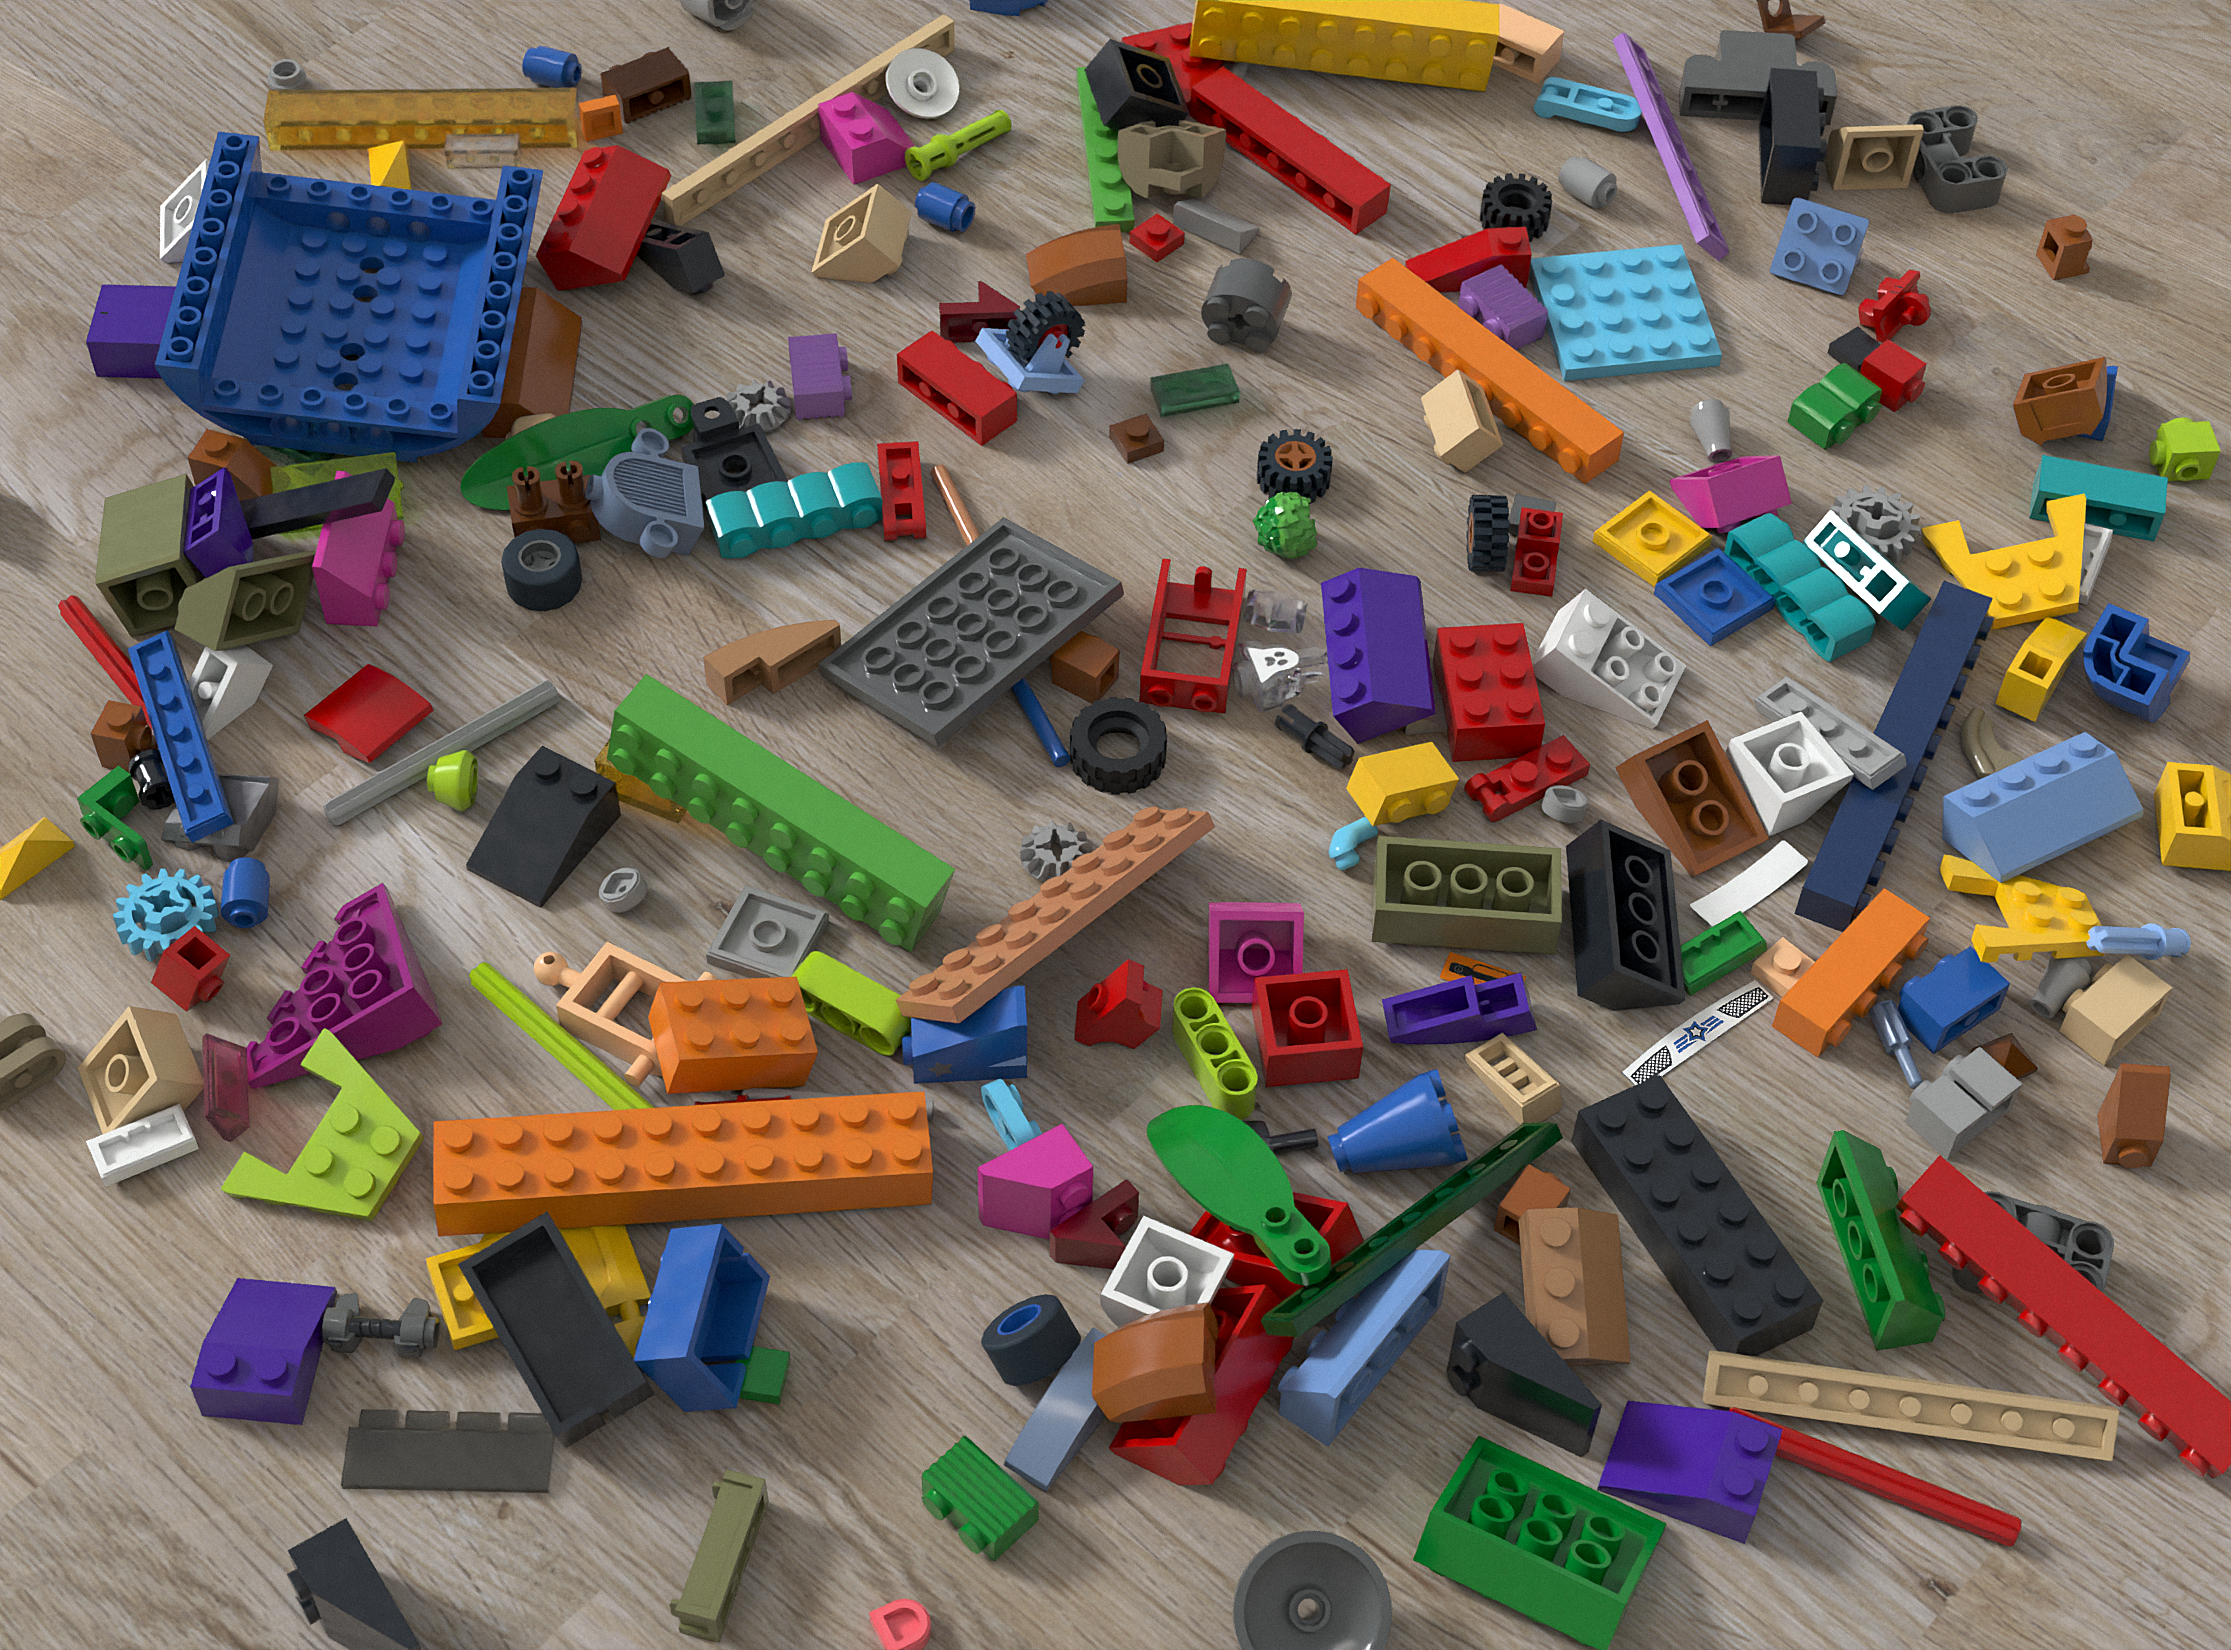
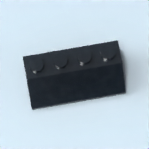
(1624, 920)

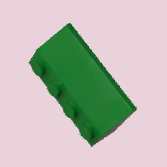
(1877, 1246)

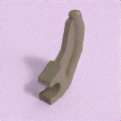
(1981, 747)

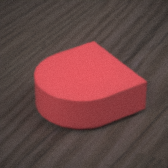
(902, 1625)

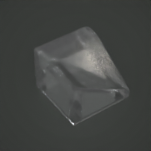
(1275, 611)

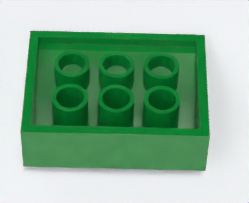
(1539, 1543)

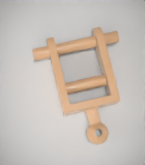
(588, 986)

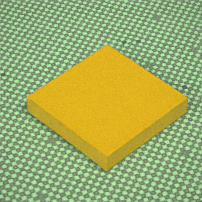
(1652, 538)

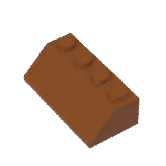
(539, 362)

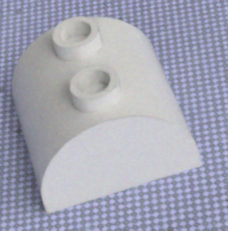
(1163, 1272)

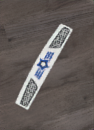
(1698, 1032)

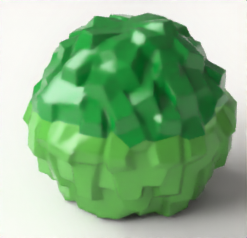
(1285, 525)

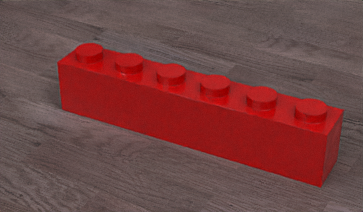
(1290, 150)

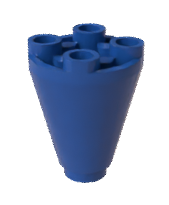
(1401, 1131)

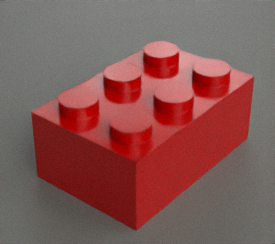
(1488, 691)

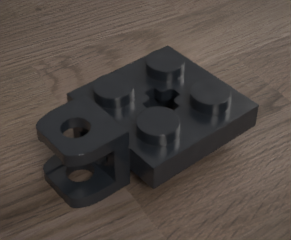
(722, 445)

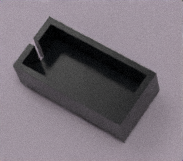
(555, 1329)

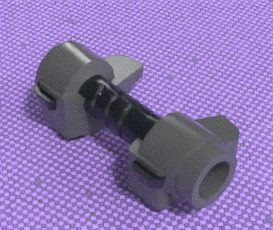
(412, 1333)

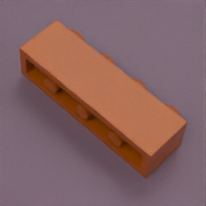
(1851, 973)

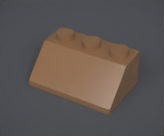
(1575, 1283)

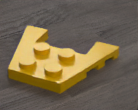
(2024, 578)
(2037, 913)

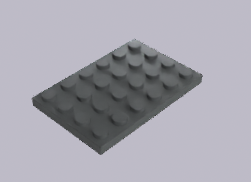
(971, 631)

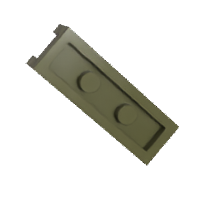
(722, 1556)

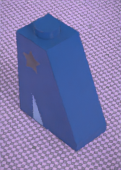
(981, 1047)

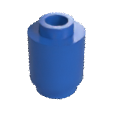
(551, 67)
(944, 207)
(245, 893)

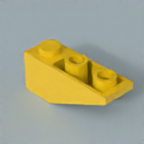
(2039, 667)

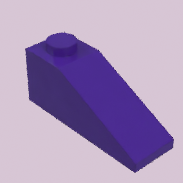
(216, 526)

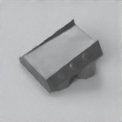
(252, 807)

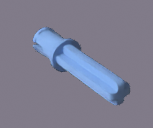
(2148, 941)

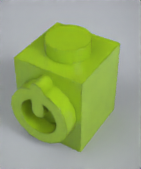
(2184, 450)

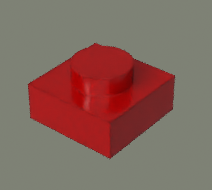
(1157, 237)

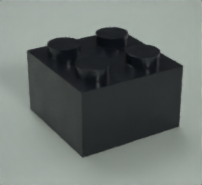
(1134, 87)

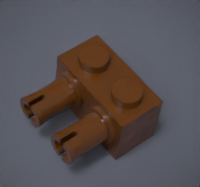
(553, 503)

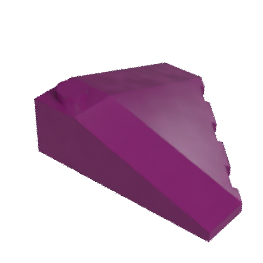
(357, 986)

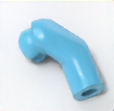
(1347, 839)

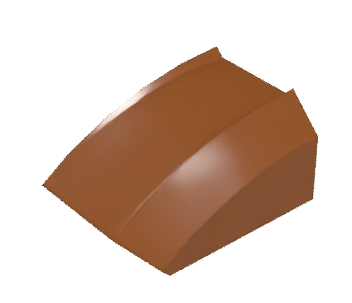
(1082, 267)
(2062, 400)
(1158, 1366)

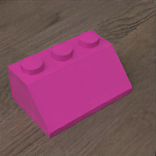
(356, 564)

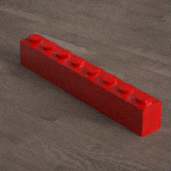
(2073, 1315)

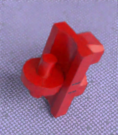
(1896, 306)

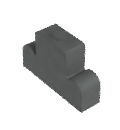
(1738, 76)

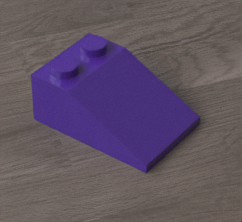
(262, 1352)
(1692, 1465)

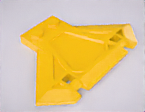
(601, 1252)

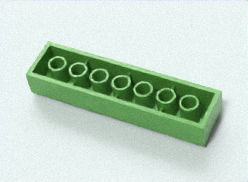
(778, 813)

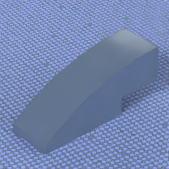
(1060, 1420)

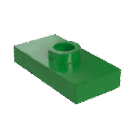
(1719, 951)

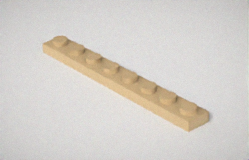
(1911, 1405)

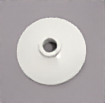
(931, 74)

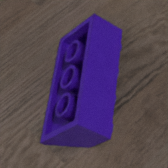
(1377, 651)

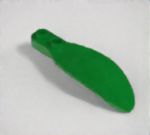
(579, 436)
(1241, 1184)

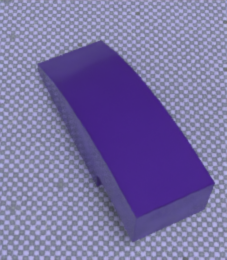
(1460, 1012)

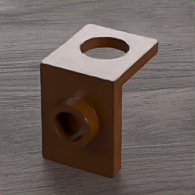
(1786, 22)

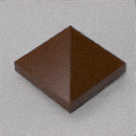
(2010, 1055)

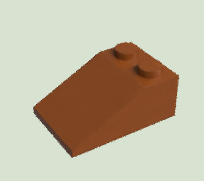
(1693, 799)

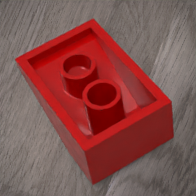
(1250, 1264)

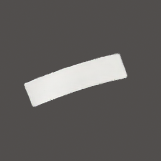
(1751, 885)

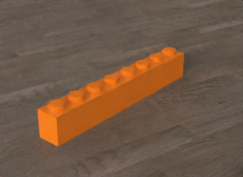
(1514, 386)

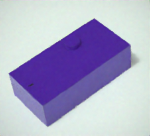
(128, 330)

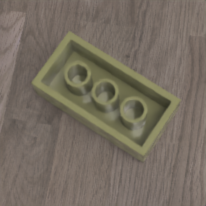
(1467, 895)

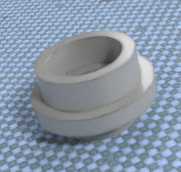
(286, 75)

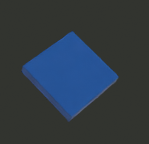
(1714, 596)

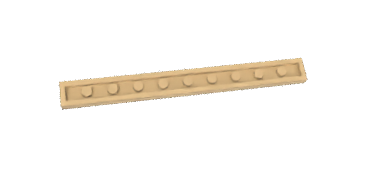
(791, 131)

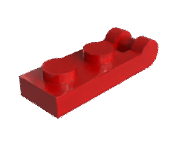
(901, 490)
(1527, 778)

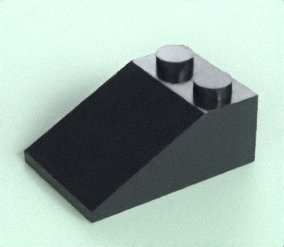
(545, 826)
(1520, 1377)
(345, 1592)

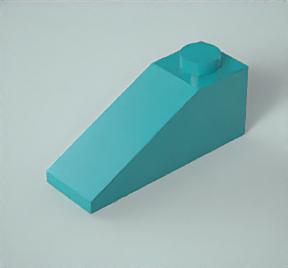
(1867, 571)

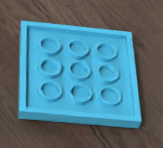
(1624, 312)

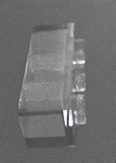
(482, 151)

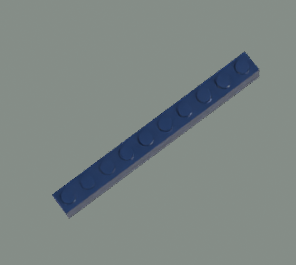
(1909, 723)

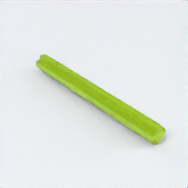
(555, 1039)

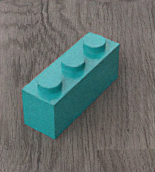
(2115, 498)

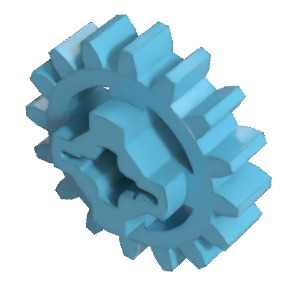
(164, 912)

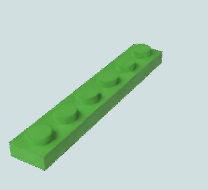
(1108, 189)

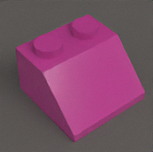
(862, 137)
(1733, 491)
(1250, 943)
(1035, 1185)

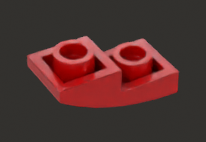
(1536, 552)

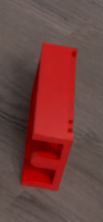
(1197, 604)

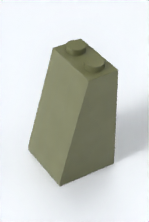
(142, 554)

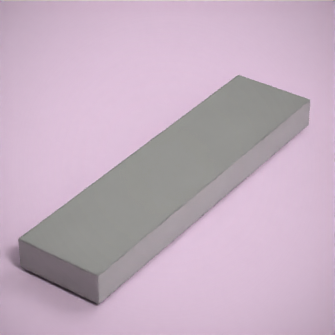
(1861, 750)

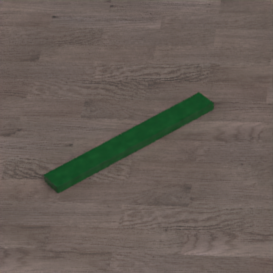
(1411, 1229)

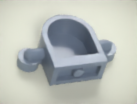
(649, 498)

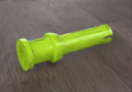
(945, 149)

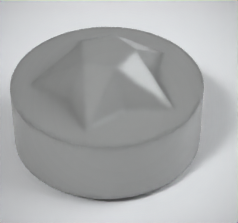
(1565, 804)
(623, 889)

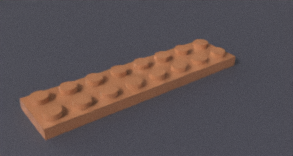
(1053, 915)

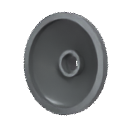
(1319, 1566)

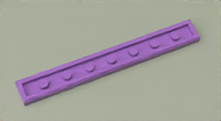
(1671, 147)

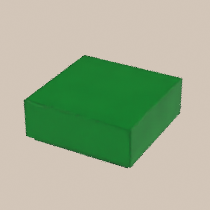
(765, 1375)

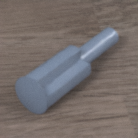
(1895, 1038)

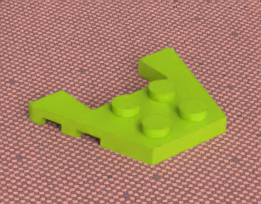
(350, 1156)

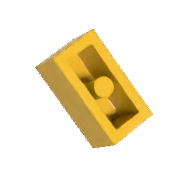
(1402, 783)

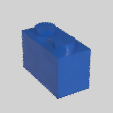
(1951, 999)

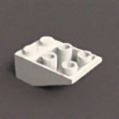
(1606, 662)

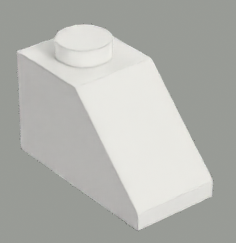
(227, 685)

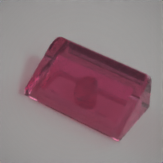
(225, 1086)

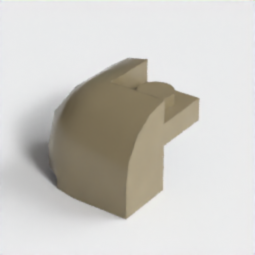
(1171, 158)

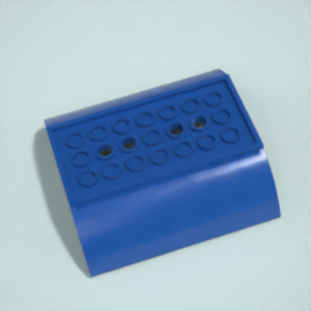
(275, 308)

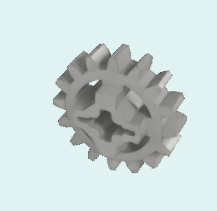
(1880, 520)

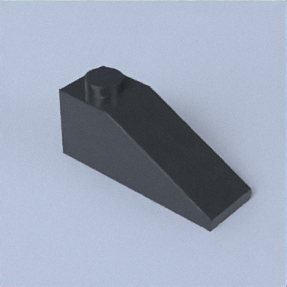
(681, 256)

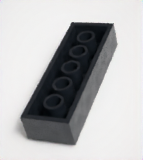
(1695, 1220)

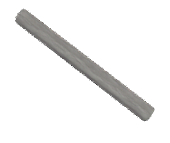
(416, 766)

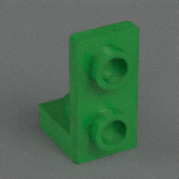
(101, 809)

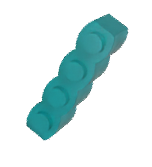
(793, 510)
(1805, 593)

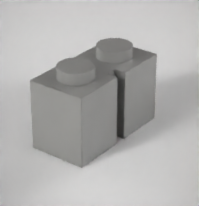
(1962, 1101)

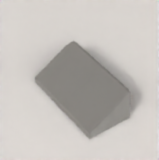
(1214, 224)

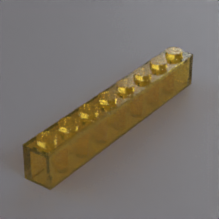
(418, 117)

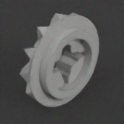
(768, 415)
(1038, 857)

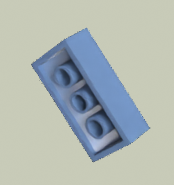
(2040, 807)
(1363, 1345)

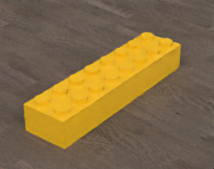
(1378, 39)

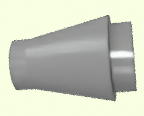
(1712, 426)
(2058, 983)

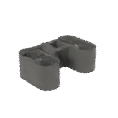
(1946, 178)
(2062, 1234)

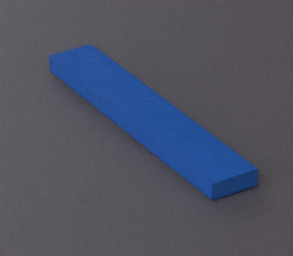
(180, 737)

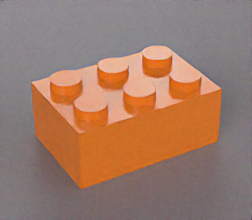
(732, 1034)

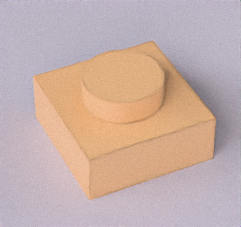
(1781, 966)

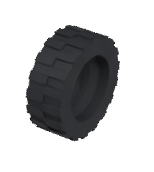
(1118, 717)

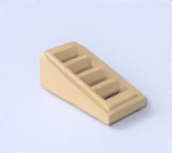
(1527, 1105)

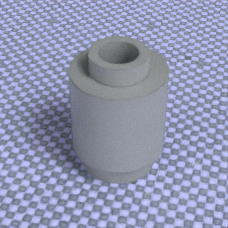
(1588, 181)

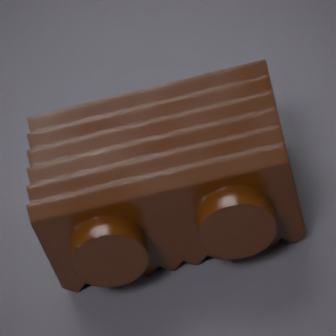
(647, 84)

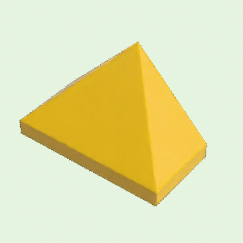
(390, 165)
(30, 854)

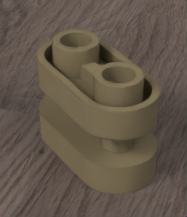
(26, 1058)

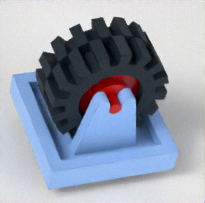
(1037, 345)

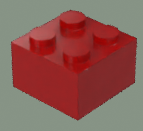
(1307, 1028)

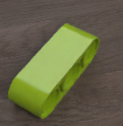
(852, 1003)
(1213, 1034)

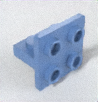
(1819, 246)

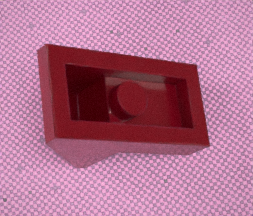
(964, 320)
(1091, 1233)

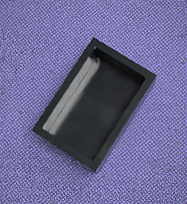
(1791, 136)

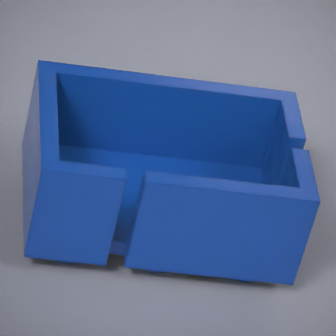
(702, 1313)

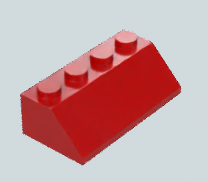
(602, 218)
(1196, 1446)

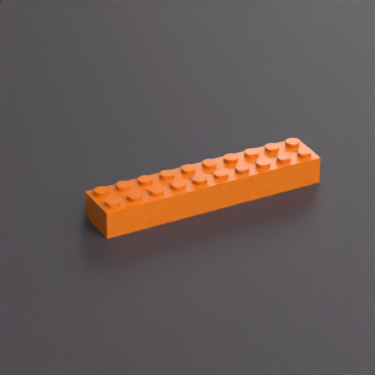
(682, 1163)

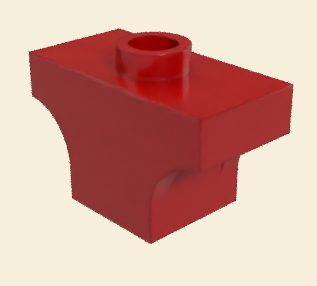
(1119, 1009)

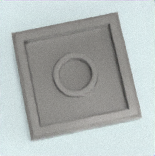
(766, 935)

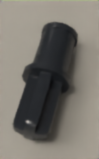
(1315, 737)

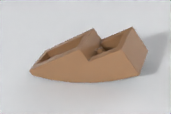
(770, 658)

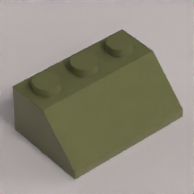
(248, 602)

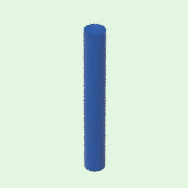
(1041, 723)

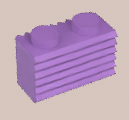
(1504, 307)
(817, 376)

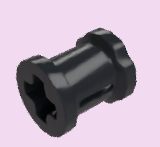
(152, 778)

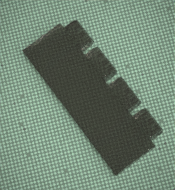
(444, 1459)

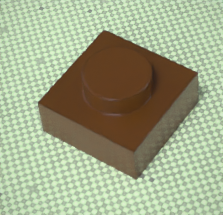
(1136, 438)

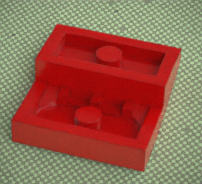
(368, 713)

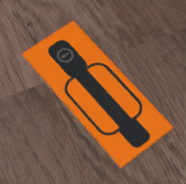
(1461, 966)

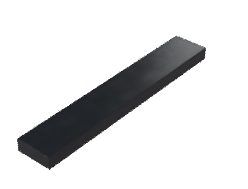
(318, 503)

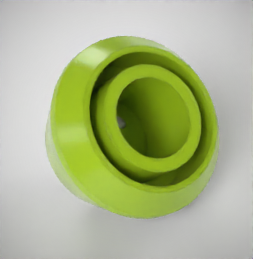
(454, 780)

